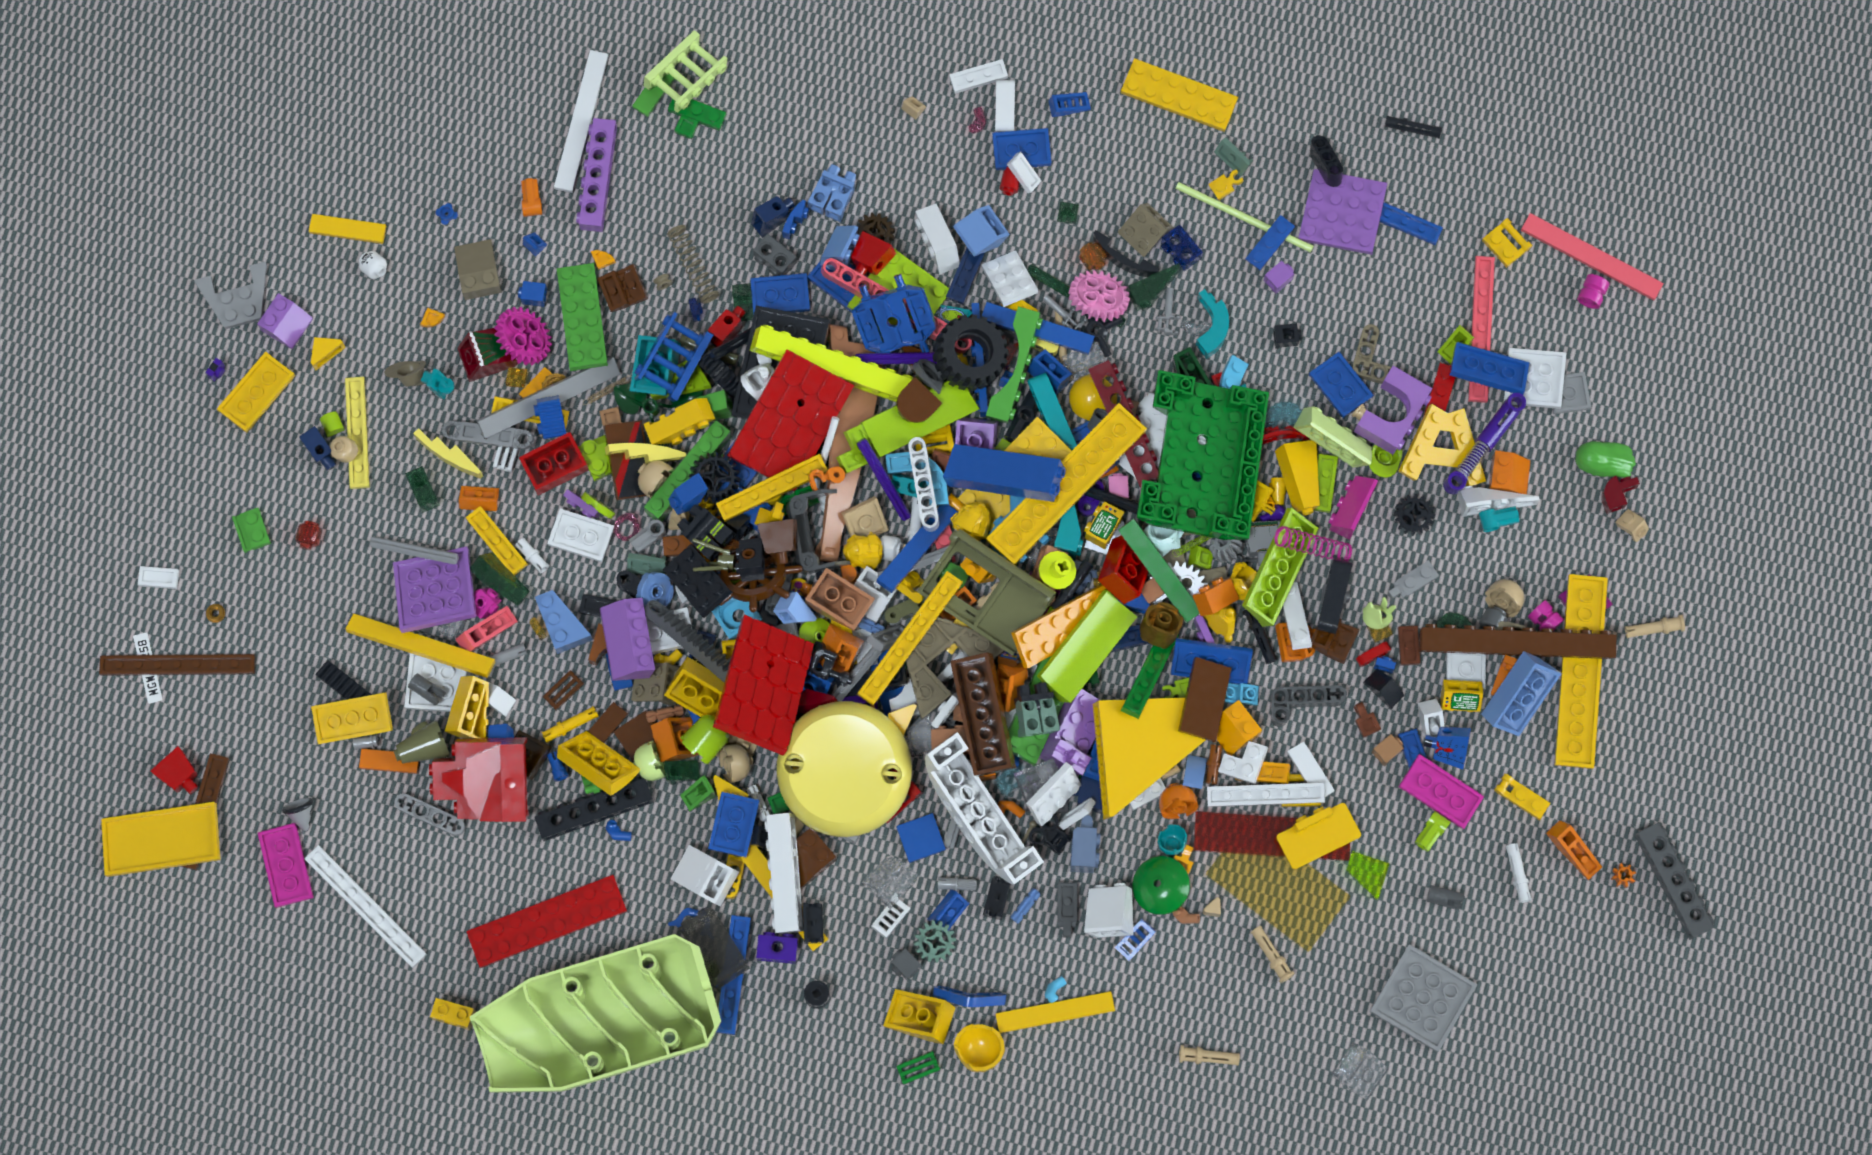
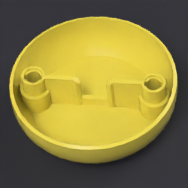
(845, 769)

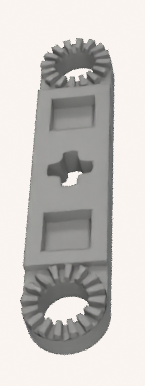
(471, 433)

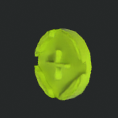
(598, 505)

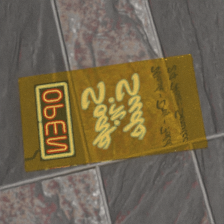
(1293, 901)

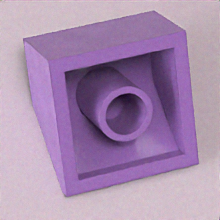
(284, 321)
(976, 432)

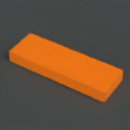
(385, 761)

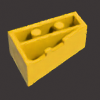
(681, 423)
(468, 709)

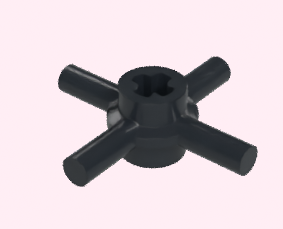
(1100, 338)

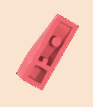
(486, 629)

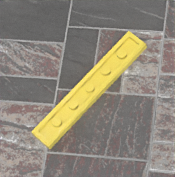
(357, 431)

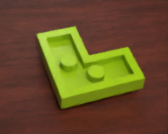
(854, 458)

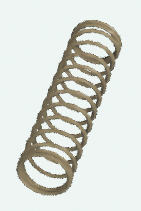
(681, 228)

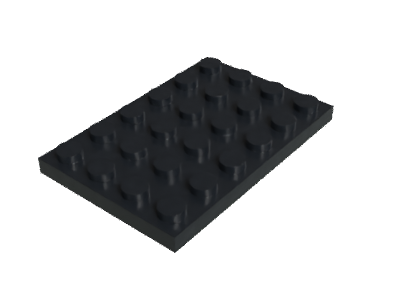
(798, 325)

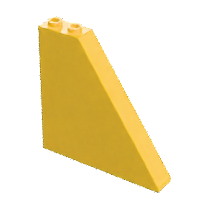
(1135, 750)

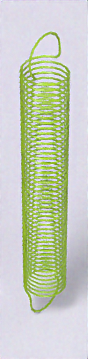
(1191, 546)

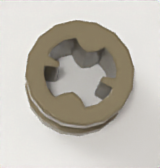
(662, 281)

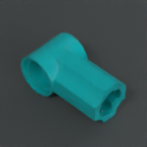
(1494, 519)

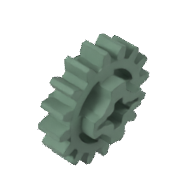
(936, 933)

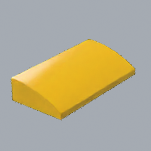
(597, 762)

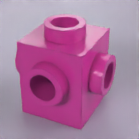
(486, 602)

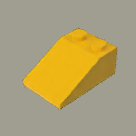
(919, 1016)

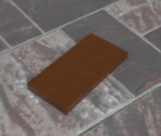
(1204, 699)

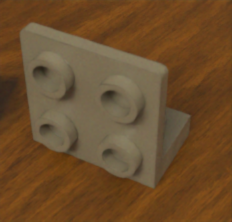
(1144, 229)
(654, 688)

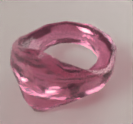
(627, 516)

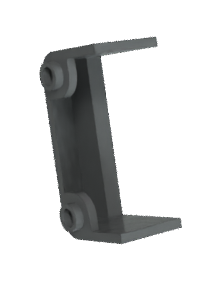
(804, 554)

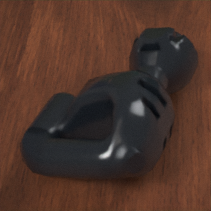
(827, 670)

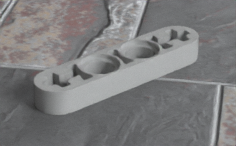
(430, 813)

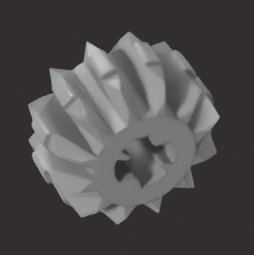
(1225, 549)

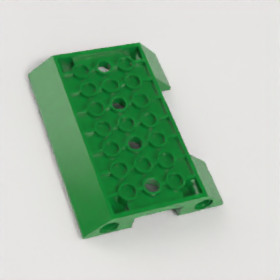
(1225, 462)

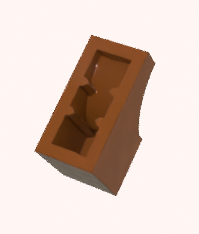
(598, 647)

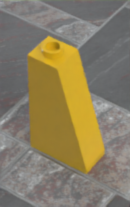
(1300, 474)

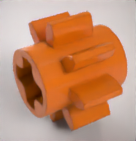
(1629, 874)

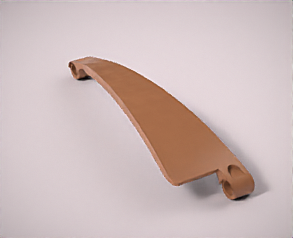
(857, 408)

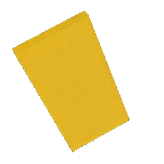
(160, 839)

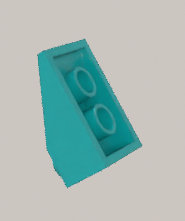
(645, 385)
(1069, 534)

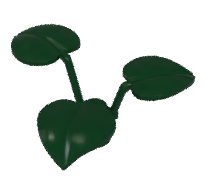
(631, 402)

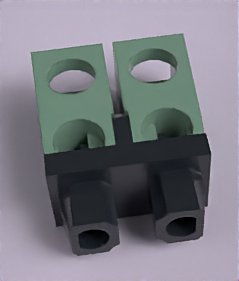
(1036, 711)

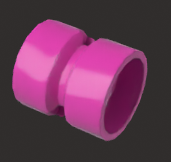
(1593, 289)
(1553, 619)

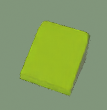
(1200, 558)

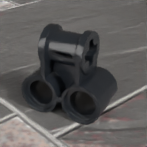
(1051, 837)

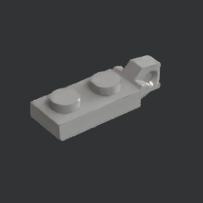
(1413, 581)

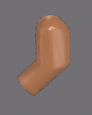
(1186, 918)

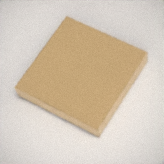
(865, 518)

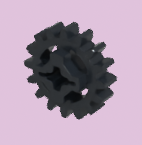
(1421, 514)

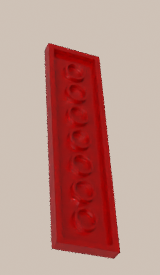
(546, 921)

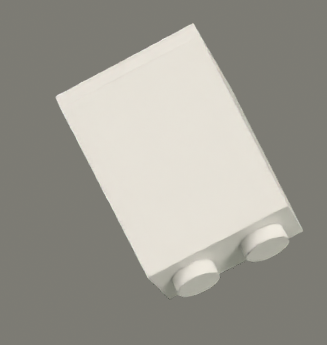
(1109, 911)

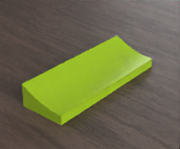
(890, 431)
(1278, 570)
(1086, 647)

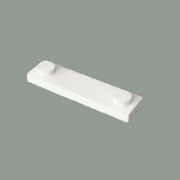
(1296, 619)

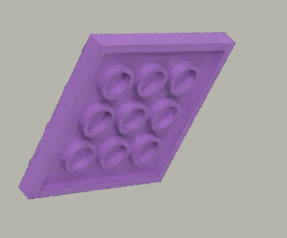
(1344, 214)
(433, 591)

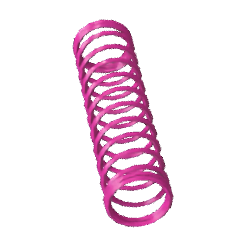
(1315, 545)

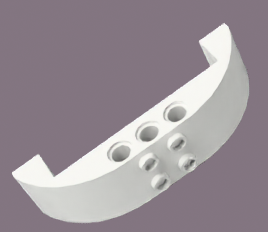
(978, 812)

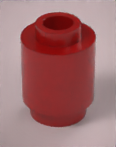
(1009, 183)

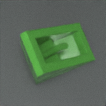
(698, 794)

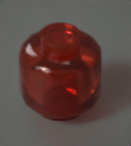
(308, 535)

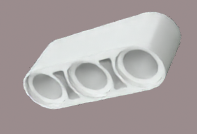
(1005, 105)

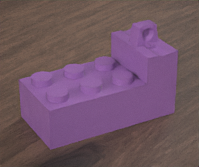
(1075, 734)

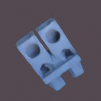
(832, 193)

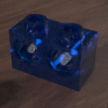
(1186, 245)

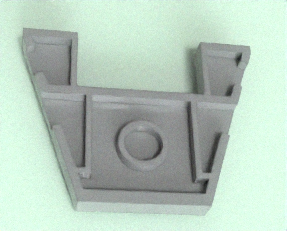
(240, 304)

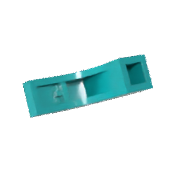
(1213, 339)

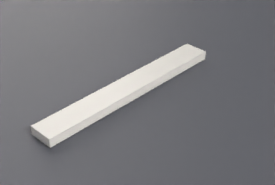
(580, 121)
(365, 906)

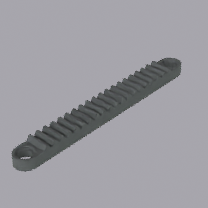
(688, 638)

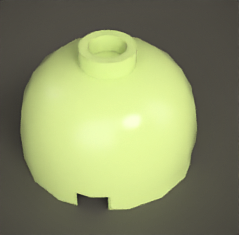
(649, 762)

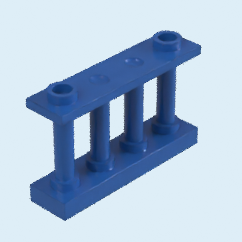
(692, 357)

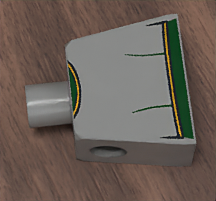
(1260, 538)

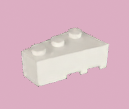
(938, 238)

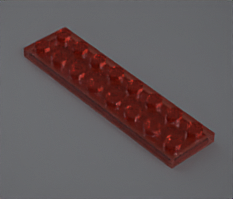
(1247, 835)

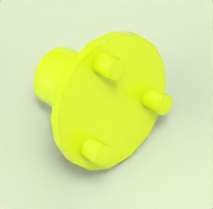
(1057, 570)

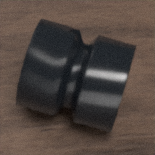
(816, 994)

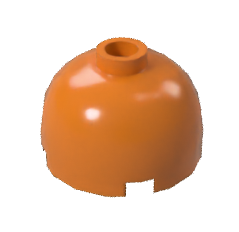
(1177, 800)

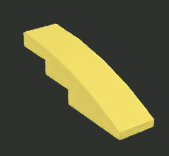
(648, 451)
(452, 456)

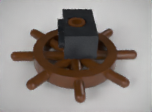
(751, 569)

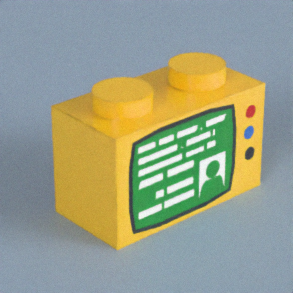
(1104, 524)
(1461, 695)

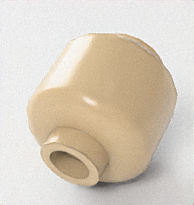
(344, 449)

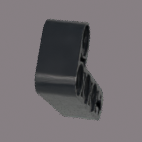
(1334, 596)

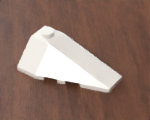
(1478, 499)

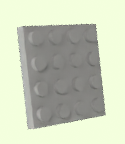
(1423, 998)

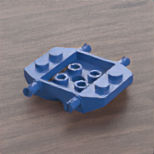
(873, 313)

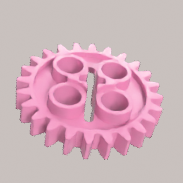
(1099, 295)

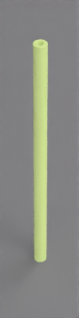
(1238, 214)

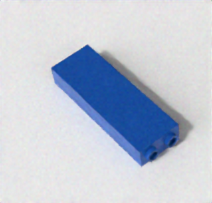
(1004, 472)

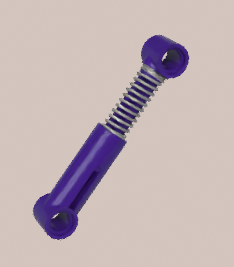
(1485, 442)

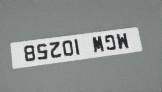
(150, 681)

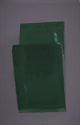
(743, 298)
(681, 771)

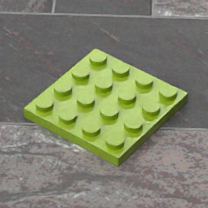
(911, 275)

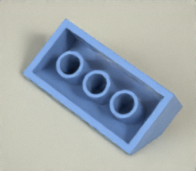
(1521, 694)

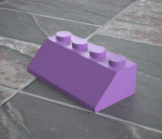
(627, 639)

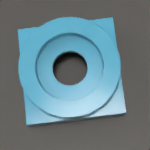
(725, 613)

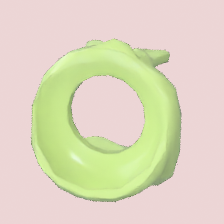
(1373, 617)

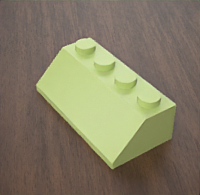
(1333, 437)

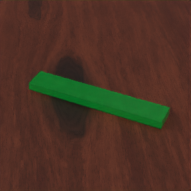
(1159, 569)
(1146, 680)

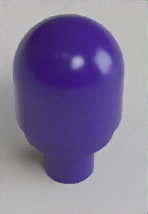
(1276, 516)

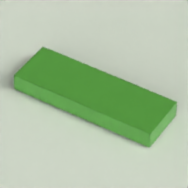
(650, 98)

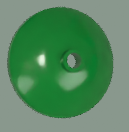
(1171, 892)

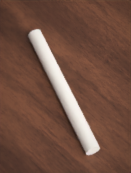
(828, 443)

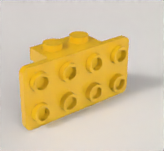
(1318, 835)

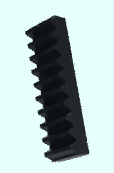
(340, 682)

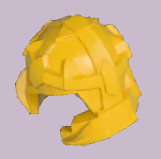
(973, 520)
(863, 550)
(1242, 578)

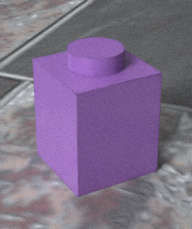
(1279, 276)

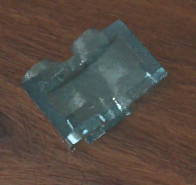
(1282, 411)

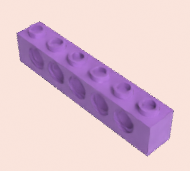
(595, 220)

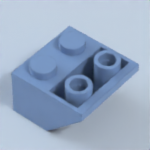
(981, 230)
(841, 245)

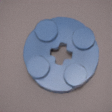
(662, 584)

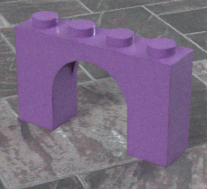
(1390, 434)

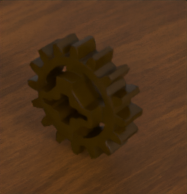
(876, 223)

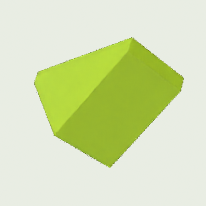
(1459, 335)

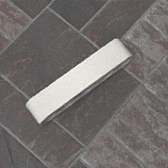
(923, 475)

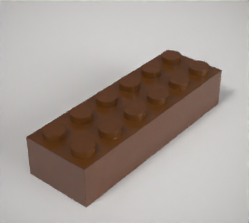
(983, 714)

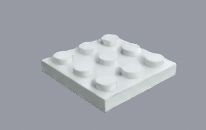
(1544, 377)
(441, 675)

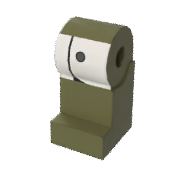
(900, 612)

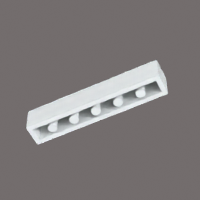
(784, 873)

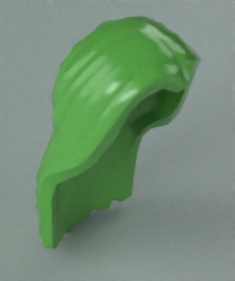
(1605, 459)

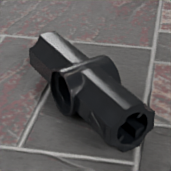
(1018, 424)

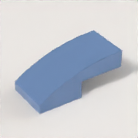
(1194, 771)

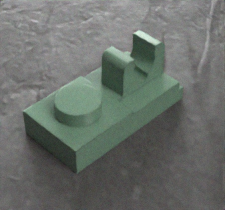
(1232, 156)
(645, 564)

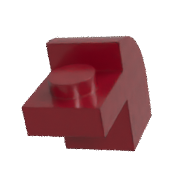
(1613, 493)

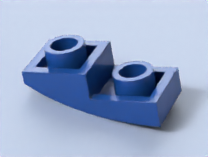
(796, 216)

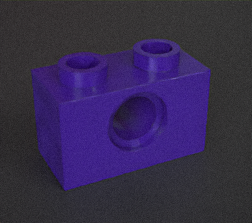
(786, 955)

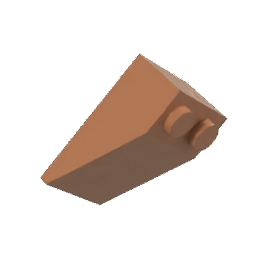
(839, 600)

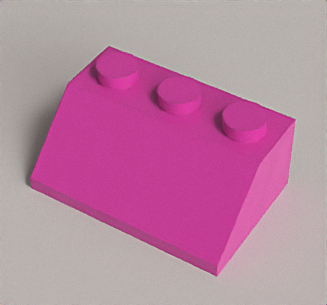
(1352, 506)

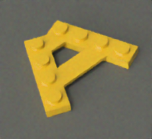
(1422, 450)

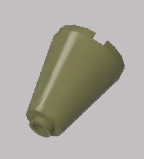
(422, 745)

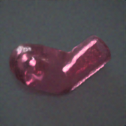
(979, 122)

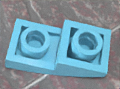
(1245, 693)

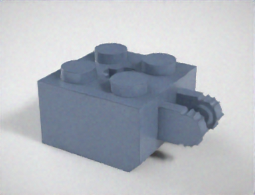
(1084, 846)

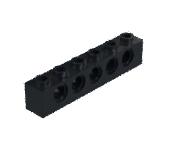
(549, 831)

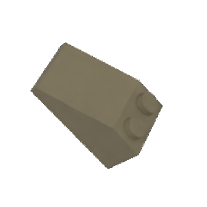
(477, 269)

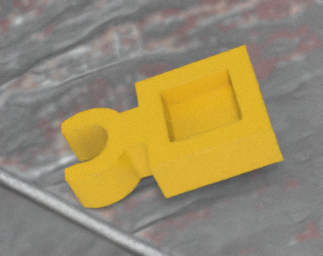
(1223, 186)

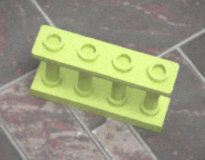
(679, 55)

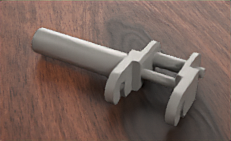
(1063, 313)
(1168, 314)

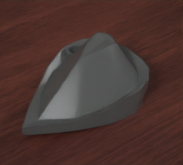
(928, 375)

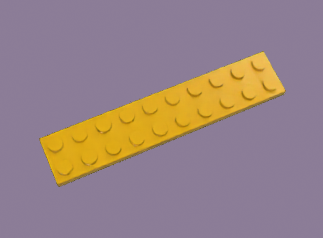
(1083, 469)
(1580, 676)

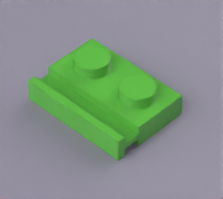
(251, 530)

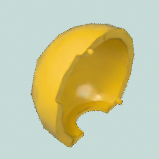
(1085, 397)
(979, 1047)

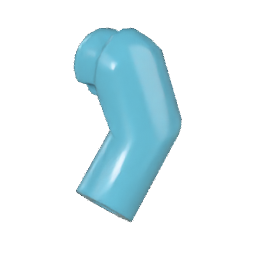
(1052, 988)

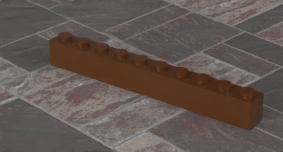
(1513, 642)

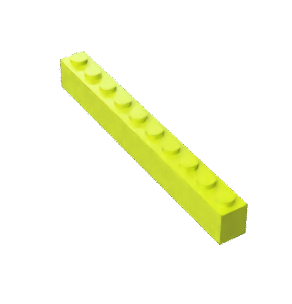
(862, 375)

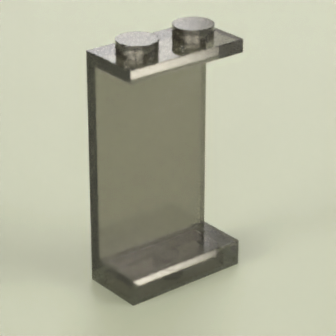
(717, 947)

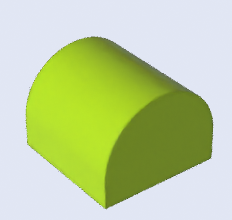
(331, 424)

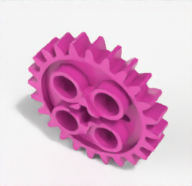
(523, 336)

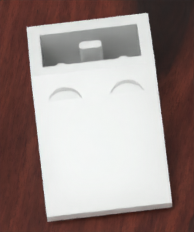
(704, 875)

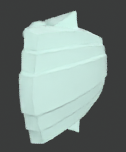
(1163, 538)

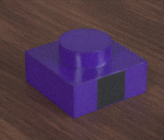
(215, 370)

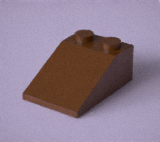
(812, 857)

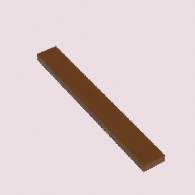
(177, 665)

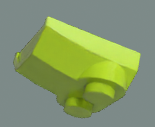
(596, 458)

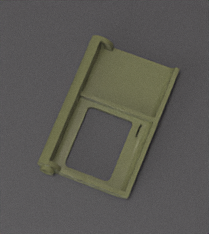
(1010, 606)

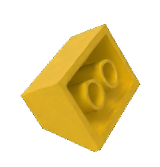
(696, 688)

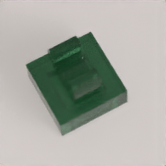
(1068, 212)

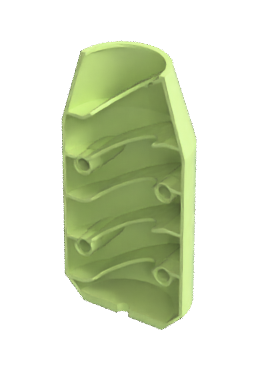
(616, 1018)

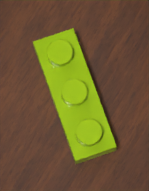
(1326, 476)

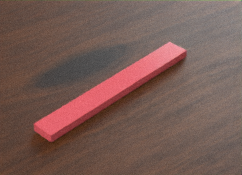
(1592, 256)
(1482, 317)

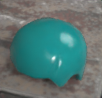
(1172, 839)

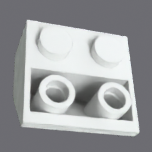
(883, 597)

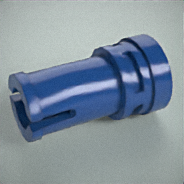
(559, 771)

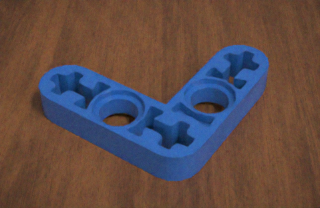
(969, 999)

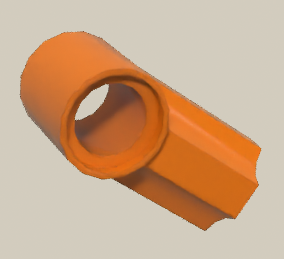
(531, 202)

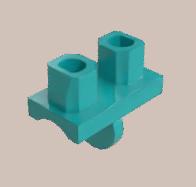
(438, 383)

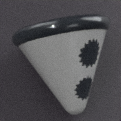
(300, 812)

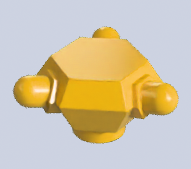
(1223, 622)

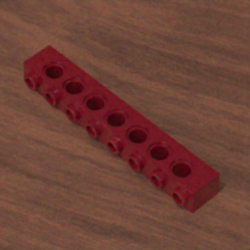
(1098, 376)

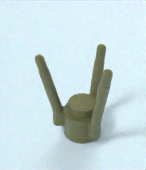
(725, 561)

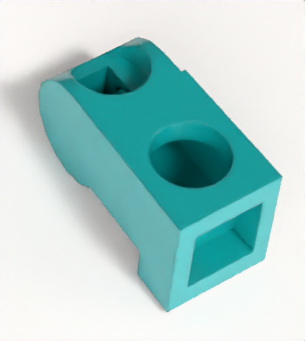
(906, 484)

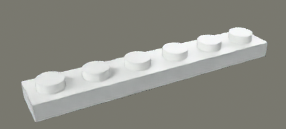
(1266, 794)

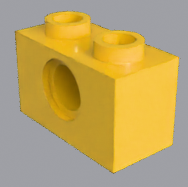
(452, 1013)

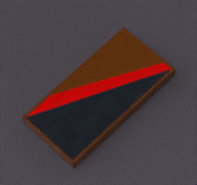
(625, 471)

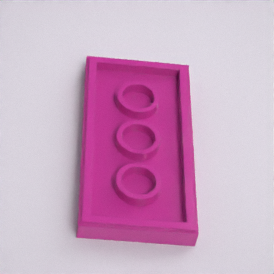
(1441, 791)
(285, 865)

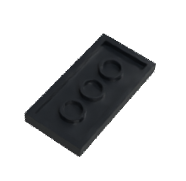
(701, 588)

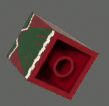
(483, 355)

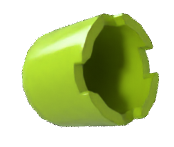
(705, 738)

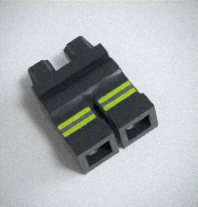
(703, 526)

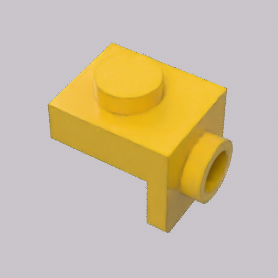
(766, 516)

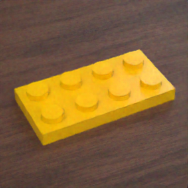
(256, 392)
(352, 718)

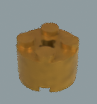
(1160, 625)

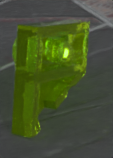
(1368, 872)

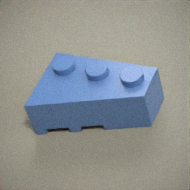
(561, 623)

